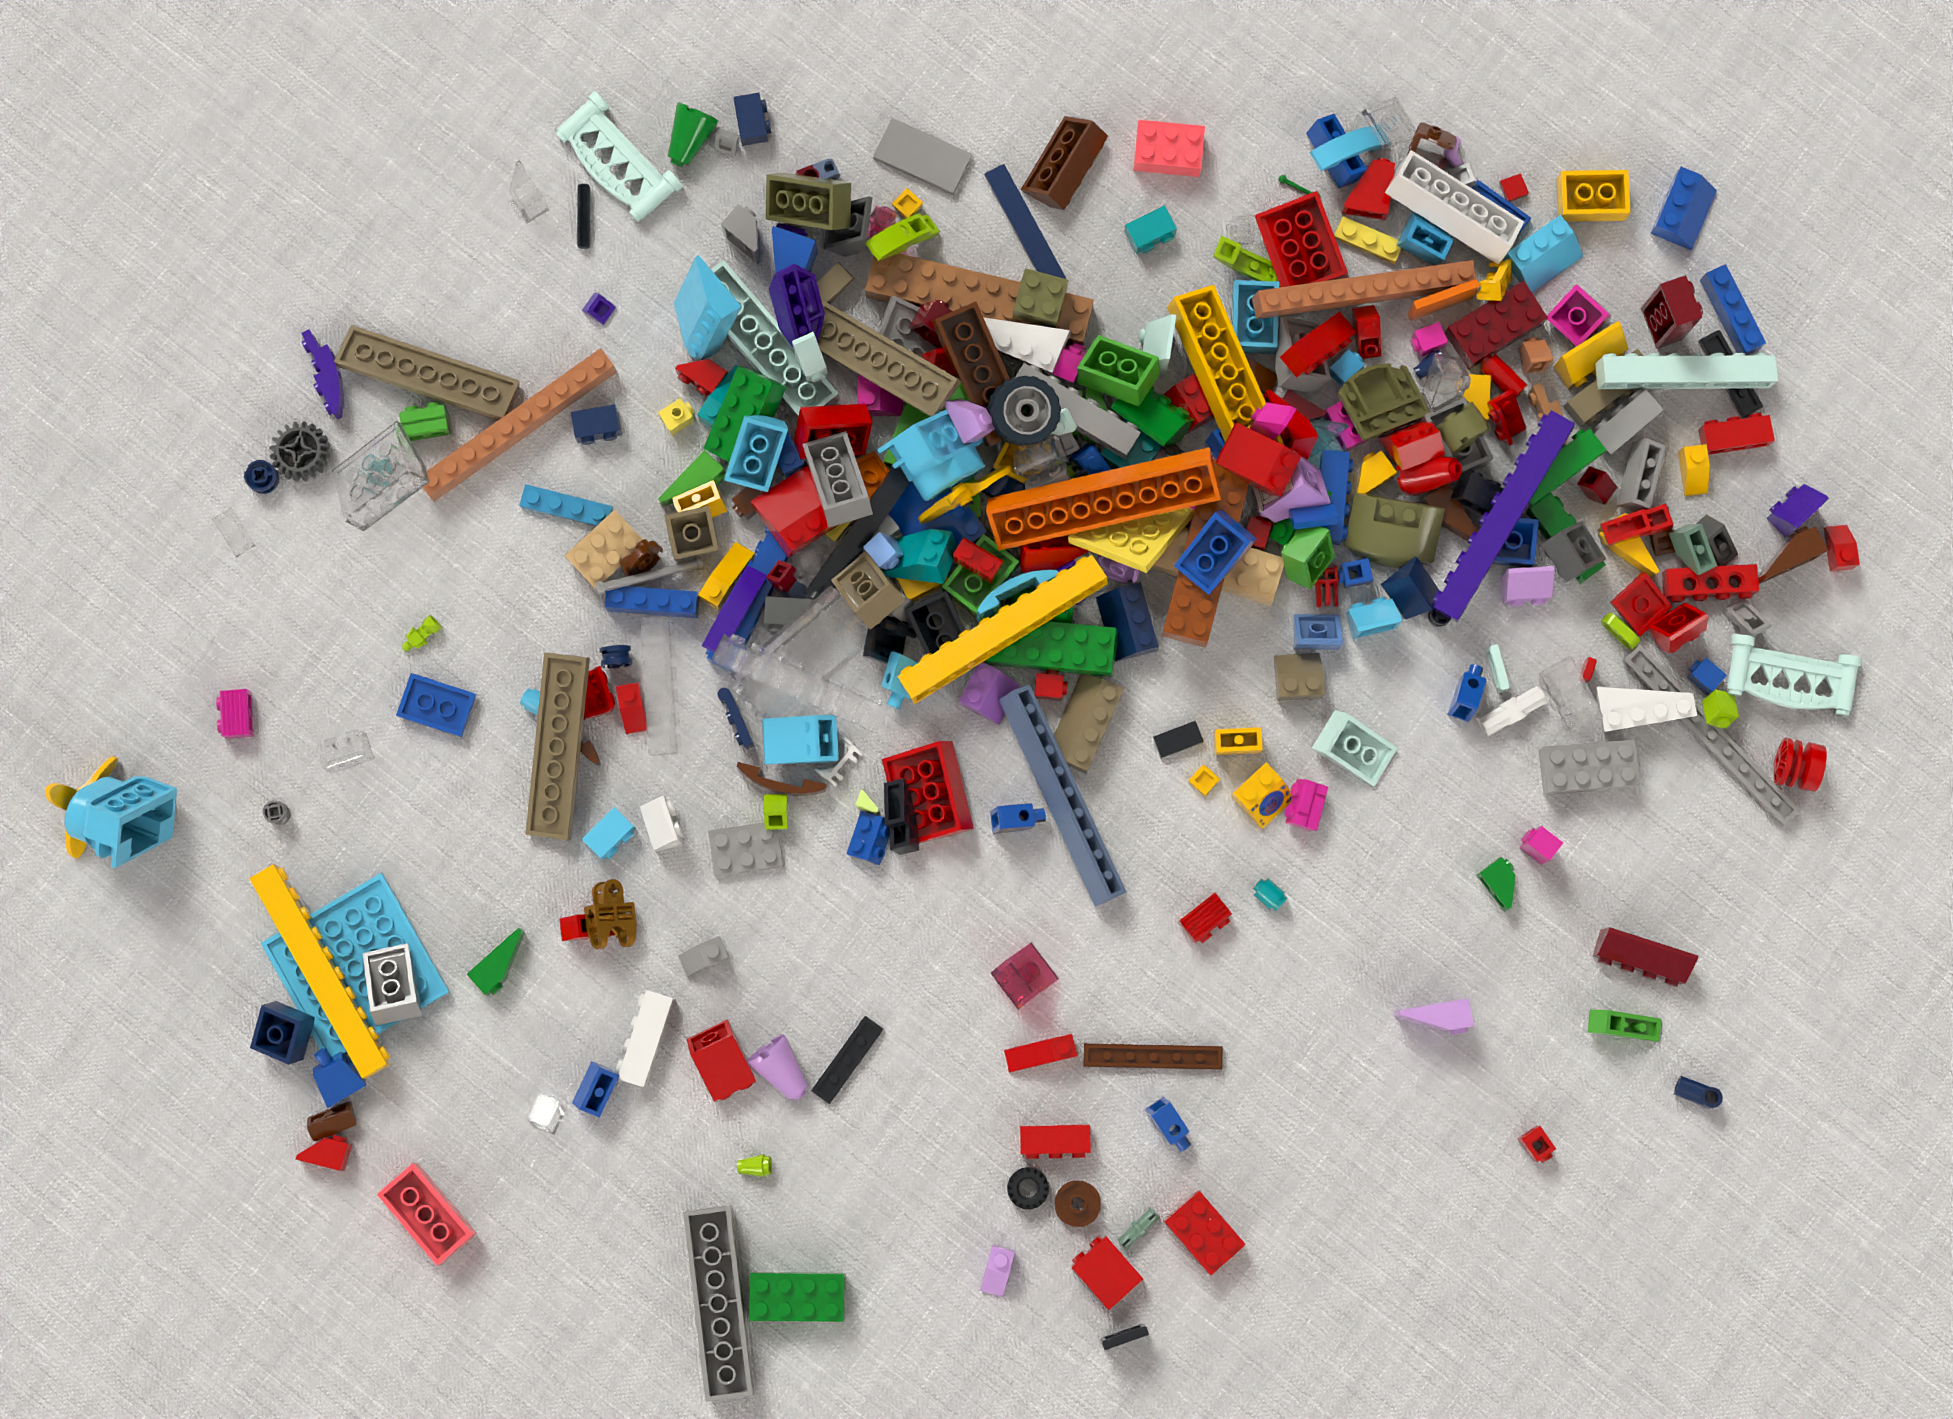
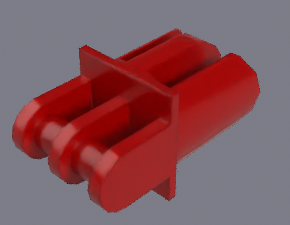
(1326, 583)

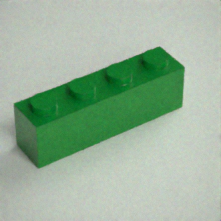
(1570, 460)
(1553, 520)

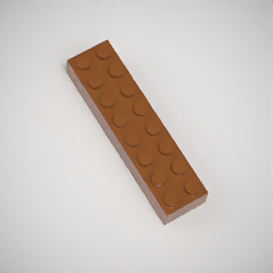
(1191, 608)

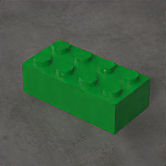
(747, 395)
(797, 1296)

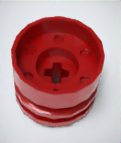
(1800, 764)

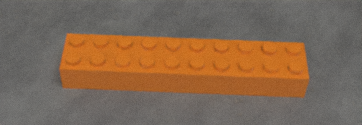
(1104, 499)

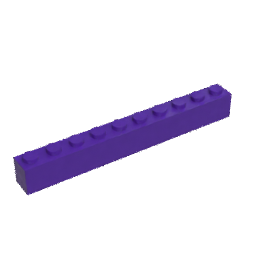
(1504, 515)

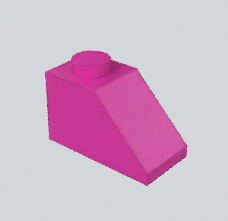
(1271, 419)

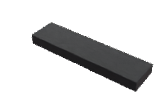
(1744, 399)
(847, 1060)

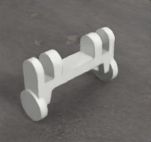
(849, 748)

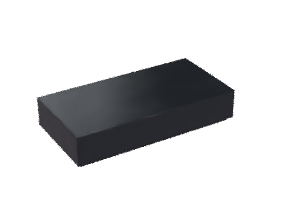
(1178, 739)

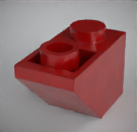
(1368, 331)
(702, 374)

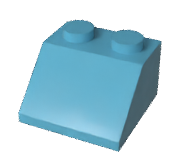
(1373, 618)

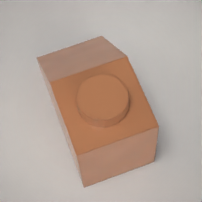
(1535, 355)

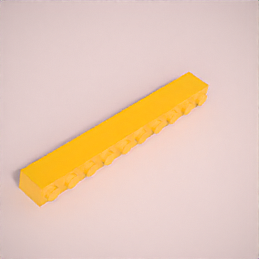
(1002, 629)
(320, 972)

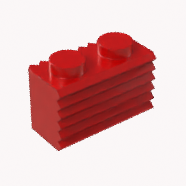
(977, 560)
(1205, 918)

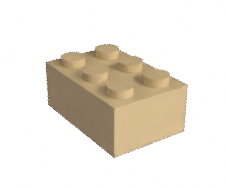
(603, 549)

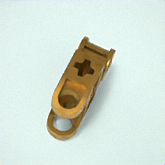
(609, 905)

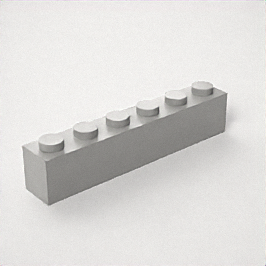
(1090, 419)

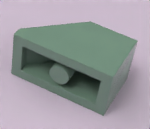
(1693, 548)

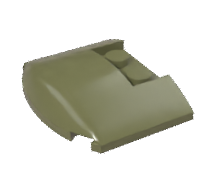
(1382, 400)
(1393, 530)

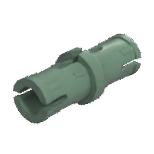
(1138, 1228)

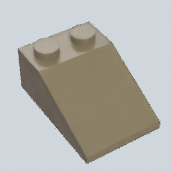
(868, 590)

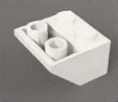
(661, 824)

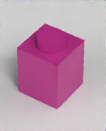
(1428, 339)

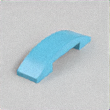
(1345, 147)
(1010, 588)

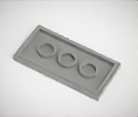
(922, 156)

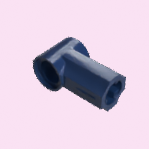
(1696, 1092)

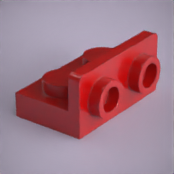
(1506, 416)

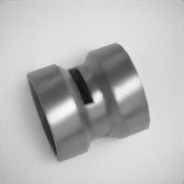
(280, 815)

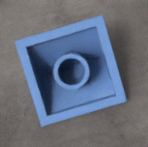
(1317, 632)

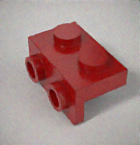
(598, 698)

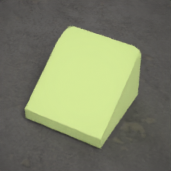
(866, 804)

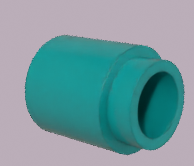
(1269, 894)

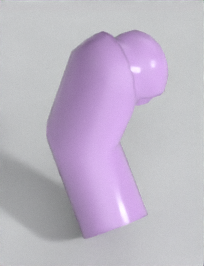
(1451, 155)

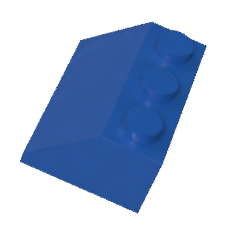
(1684, 208)

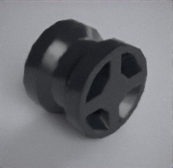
(1435, 620)

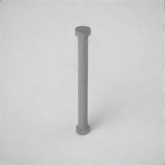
(649, 575)

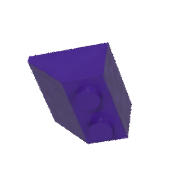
(1796, 509)

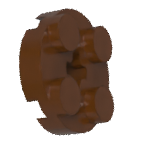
(642, 559)
(1091, 1203)

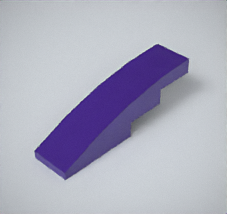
(736, 607)

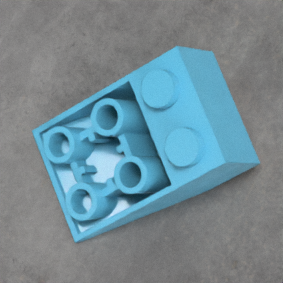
(800, 739)

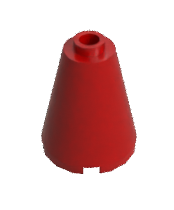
(1429, 475)

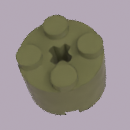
(1463, 428)

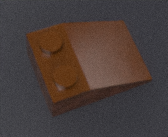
(1802, 548)

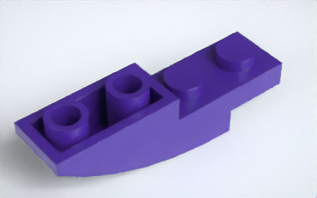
(329, 379)

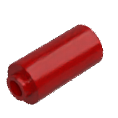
(1502, 375)

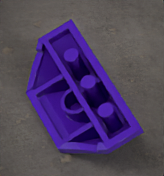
(796, 303)

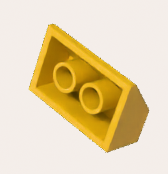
(1580, 362)

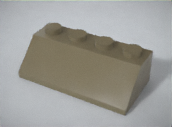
(1086, 720)

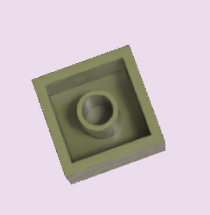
(1040, 298)

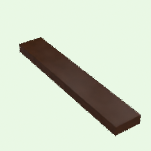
(1153, 1056)

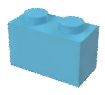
(609, 834)

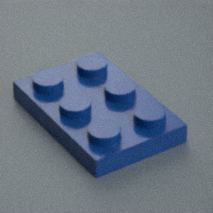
(436, 705)

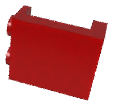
(1106, 1271)

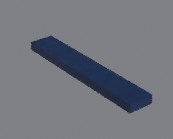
(1023, 221)

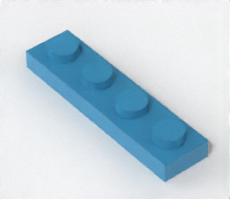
(564, 505)

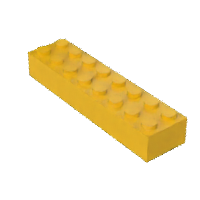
(1217, 358)

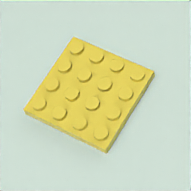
(1136, 541)

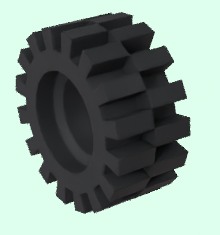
(1042, 1188)

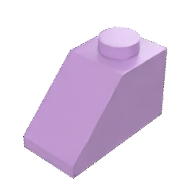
(969, 420)
(997, 1270)

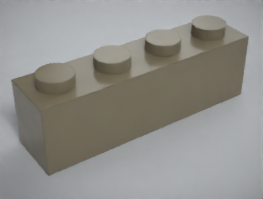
(1592, 401)

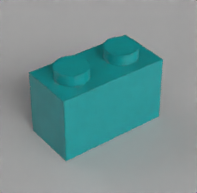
(1150, 230)

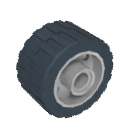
(1041, 406)

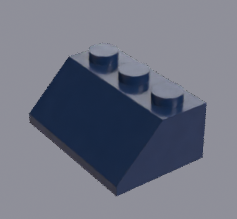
(1128, 613)

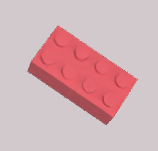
(427, 1214)

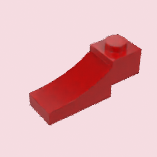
(1637, 524)

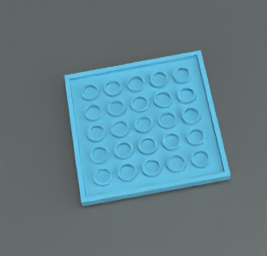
(352, 925)

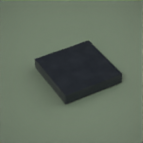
(1124, 1336)

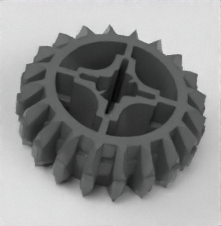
(301, 434)

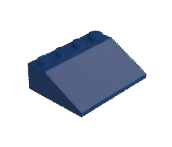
(959, 521)

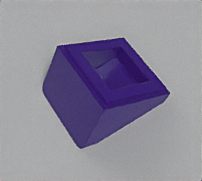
(598, 308)

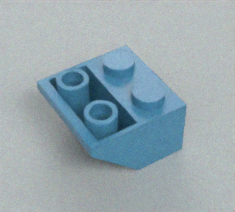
(1425, 239)

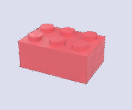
(1169, 148)

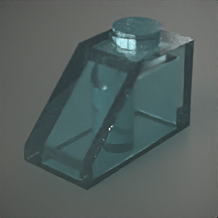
(1327, 433)

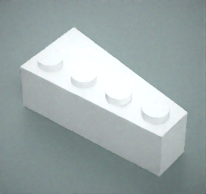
(1637, 707)

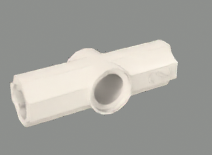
(1512, 711)

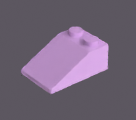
(1446, 1016)

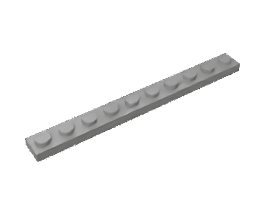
(1716, 741)

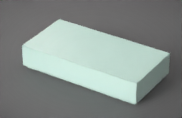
(1497, 668)

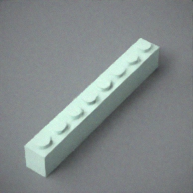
(1686, 371)

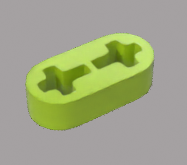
(1620, 631)

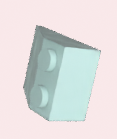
(1158, 340)
(1354, 747)

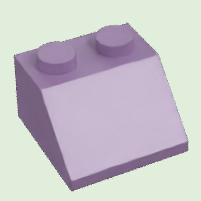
(1527, 585)

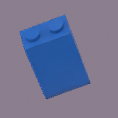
(792, 249)

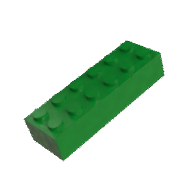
(1063, 649)

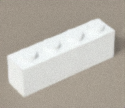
(645, 1039)

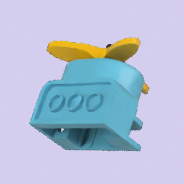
(940, 462)
(115, 814)

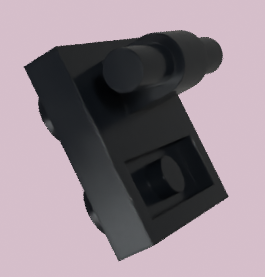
(887, 637)

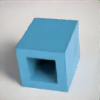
(1346, 366)

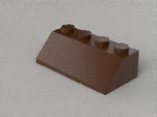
(1065, 162)

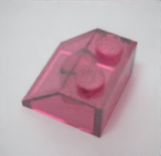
(1024, 975)

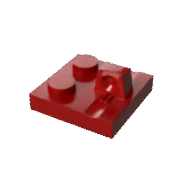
(1641, 604)

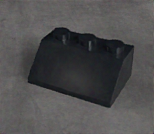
(935, 622)

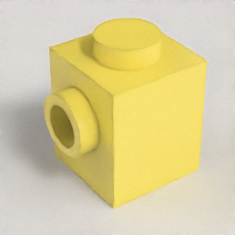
(677, 416)

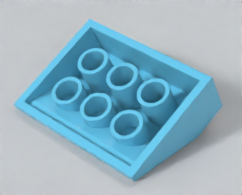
(704, 311)

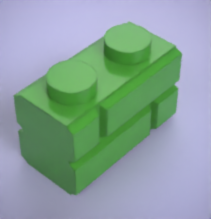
(426, 421)

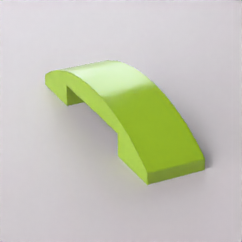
(1244, 261)

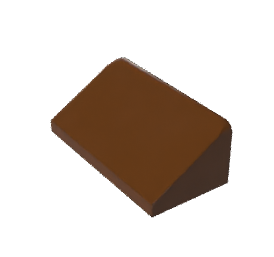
(331, 1121)

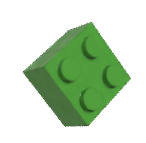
(1308, 555)

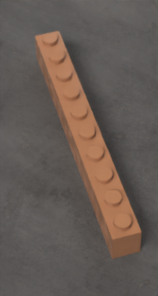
(1361, 289)
(518, 423)

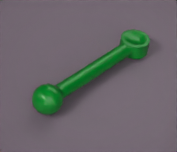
(1283, 179)

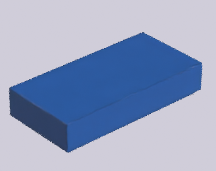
(1313, 516)

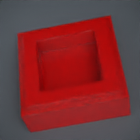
(1514, 187)
(1588, 669)

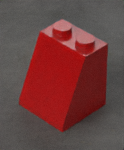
(720, 1061)

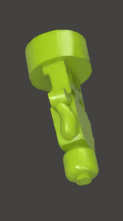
(418, 636)

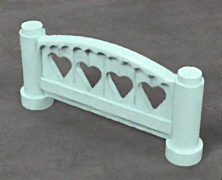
(590, 119)
(1839, 675)

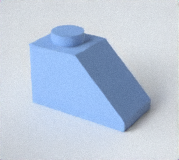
(884, 551)

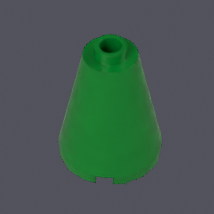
(689, 133)

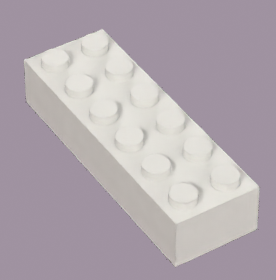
(1454, 207)

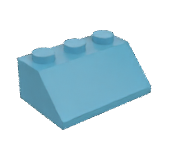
(1545, 254)
(756, 452)

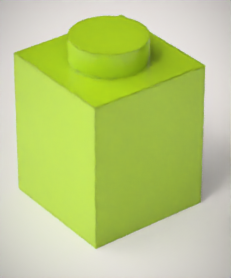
(1720, 709)
(775, 811)

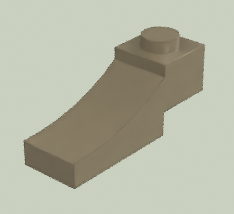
(834, 283)

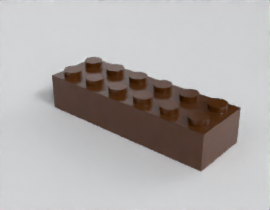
(972, 356)

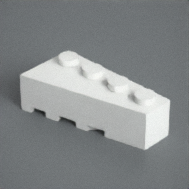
(1029, 342)

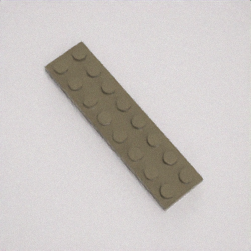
(885, 362)
(427, 373)
(557, 746)

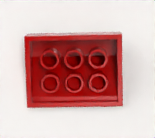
(1301, 242)
(793, 512)
(934, 789)

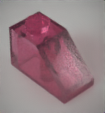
(880, 220)

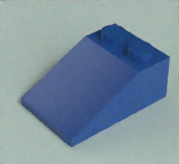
(1215, 551)

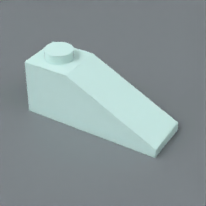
(809, 358)

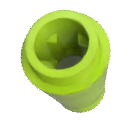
(755, 1166)

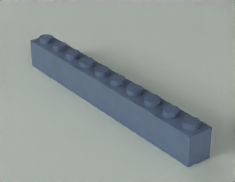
(1062, 795)

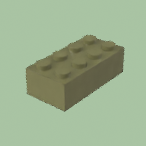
(808, 201)

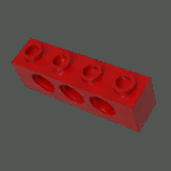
(1744, 575)

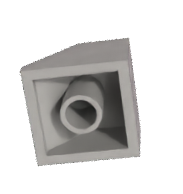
(742, 230)

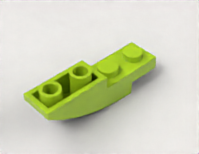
(902, 235)

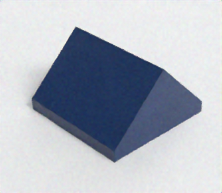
(1411, 589)

